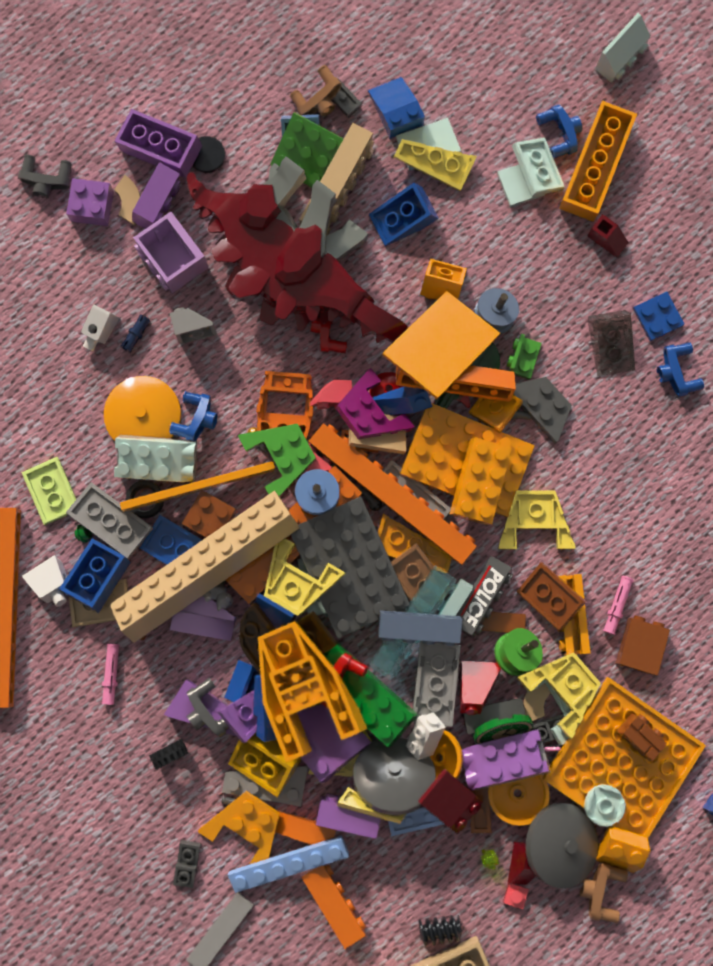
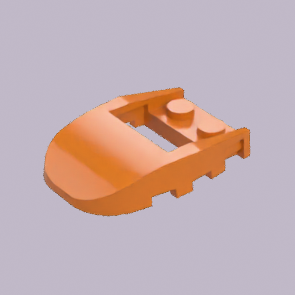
(285, 383)

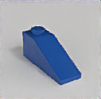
(403, 401)

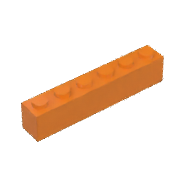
(474, 382)

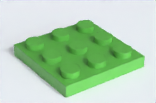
(308, 147)

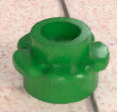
(81, 535)

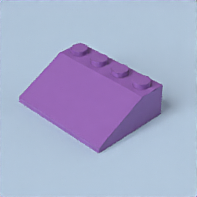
(328, 750)

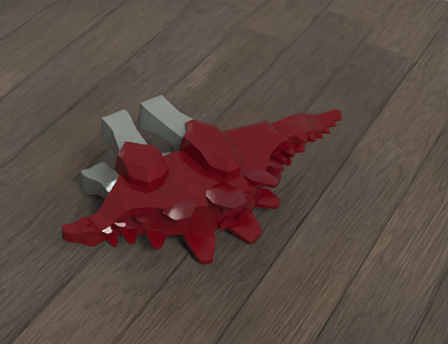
(289, 264)

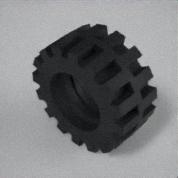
(168, 754)

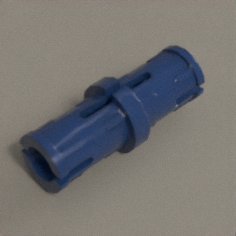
(135, 333)

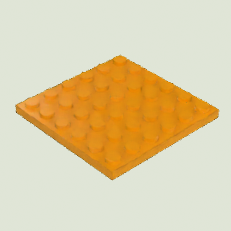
(604, 757)

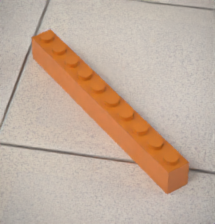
(392, 494)
(9, 571)

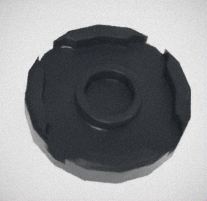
(210, 156)

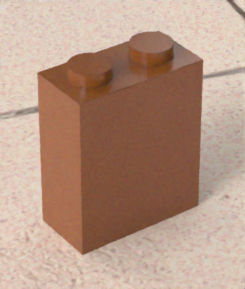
(643, 645)

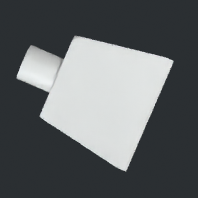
(103, 322)
(47, 580)

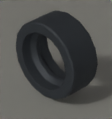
(140, 485)

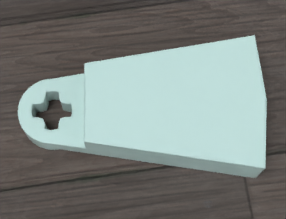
(457, 598)

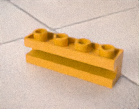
(576, 631)

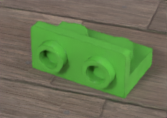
(524, 357)

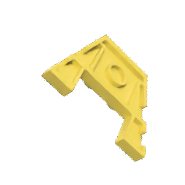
(535, 511)
(571, 682)

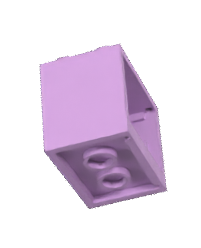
(170, 253)

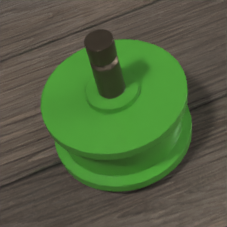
(518, 652)

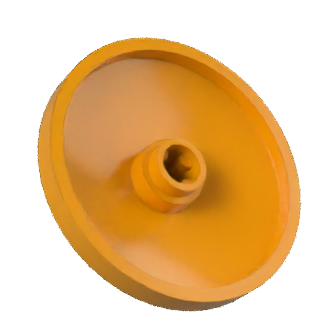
(141, 408)

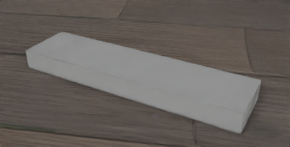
(220, 931)

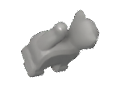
(219, 594)

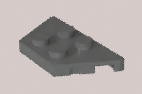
(544, 405)

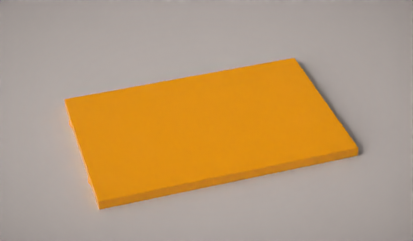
(441, 344)

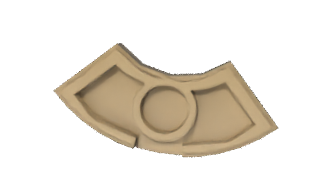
(129, 195)
(534, 702)

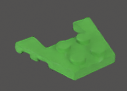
(288, 451)

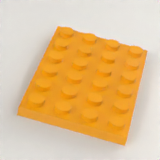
(440, 450)

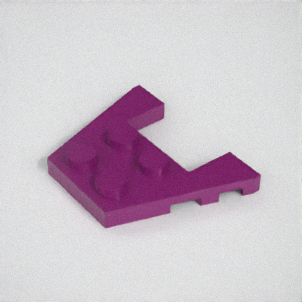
(364, 414)

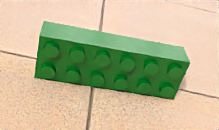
(380, 707)

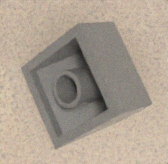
(191, 326)

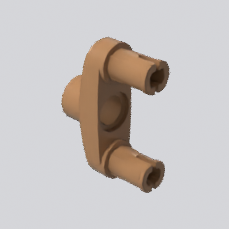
(322, 99)
(595, 889)

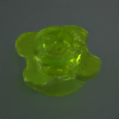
(489, 859)

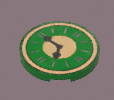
(503, 728)

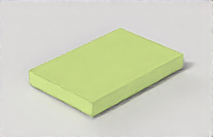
(50, 490)

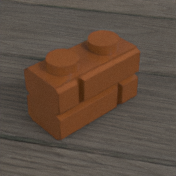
(642, 737)

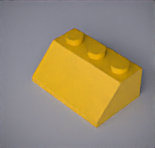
(263, 763)

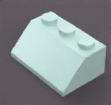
(624, 49)

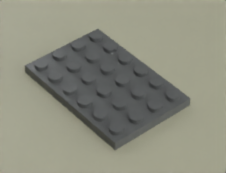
(350, 543)

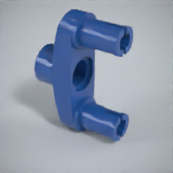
(569, 127)
(672, 372)
(202, 419)

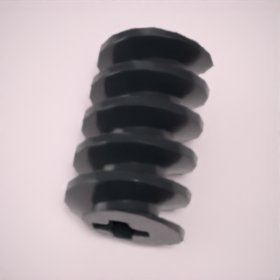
(440, 930)

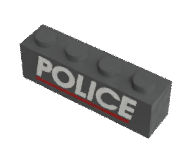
(483, 595)

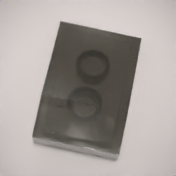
(612, 342)

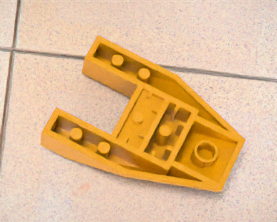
(296, 678)

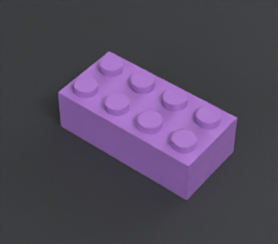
(158, 142)

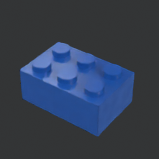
(95, 575)

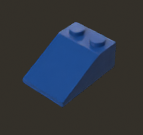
(397, 107)
(403, 214)
(276, 614)

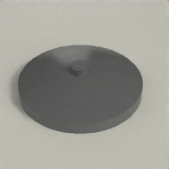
(391, 777)
(561, 845)

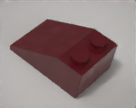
(450, 801)

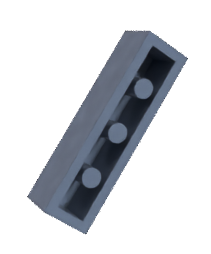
(419, 626)

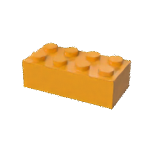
(480, 481)

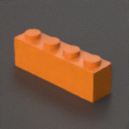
(334, 905)

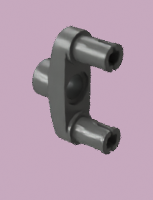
(44, 183)
(201, 715)

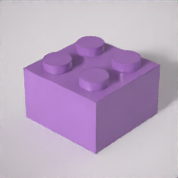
(90, 202)

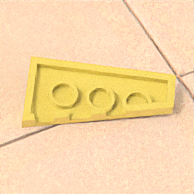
(441, 164)

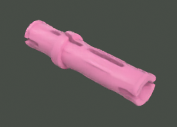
(620, 599)
(110, 674)

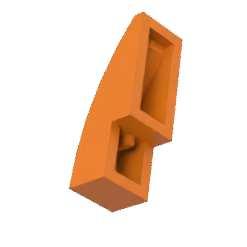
(303, 829)

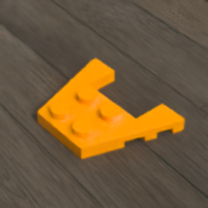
(249, 819)

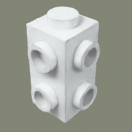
(425, 736)

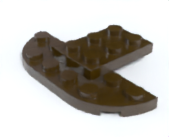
(256, 623)

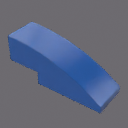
(264, 727)

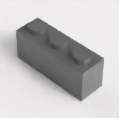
(491, 711)

